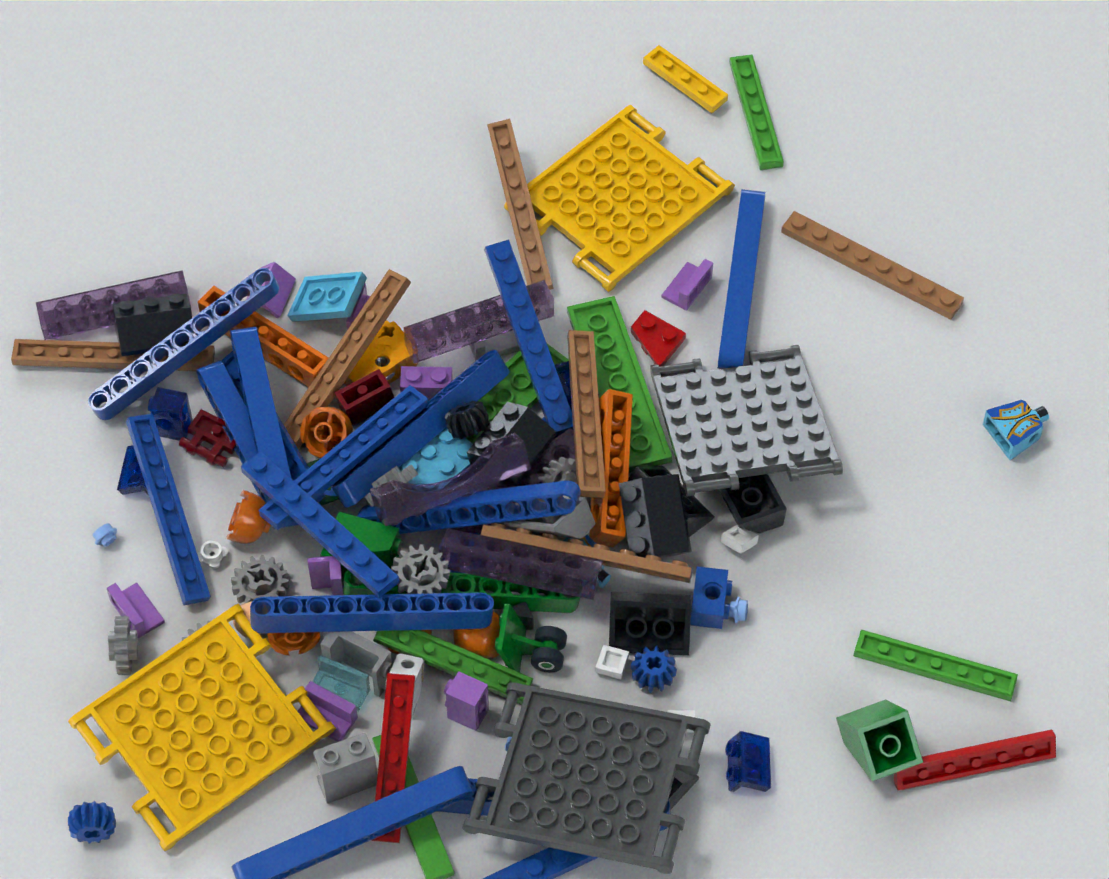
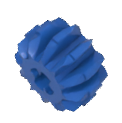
(653, 669)
(91, 822)

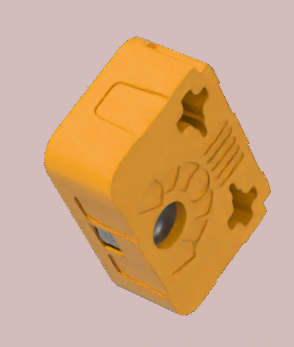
(384, 353)

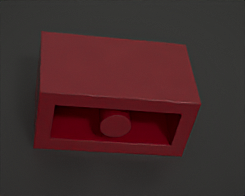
(364, 397)

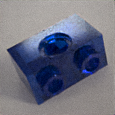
(171, 413)

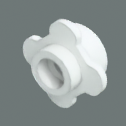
(212, 547)

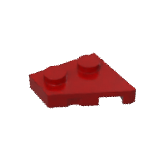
(657, 337)

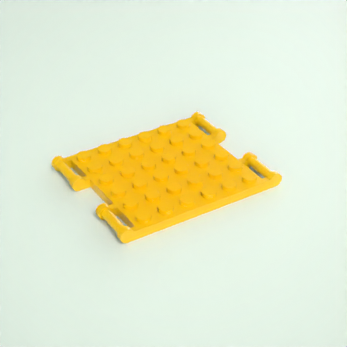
(622, 195)
(201, 725)

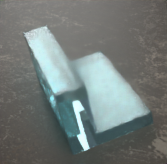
(342, 681)

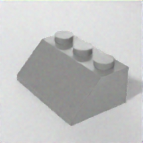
(570, 525)

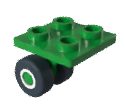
(544, 648)

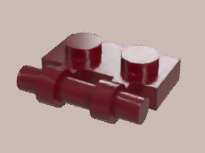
(209, 429)

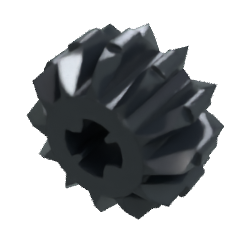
(467, 419)

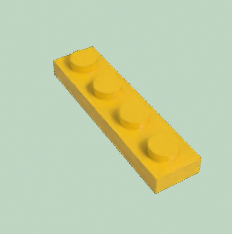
(685, 79)

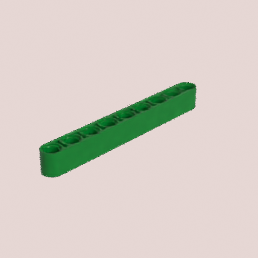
(502, 593)

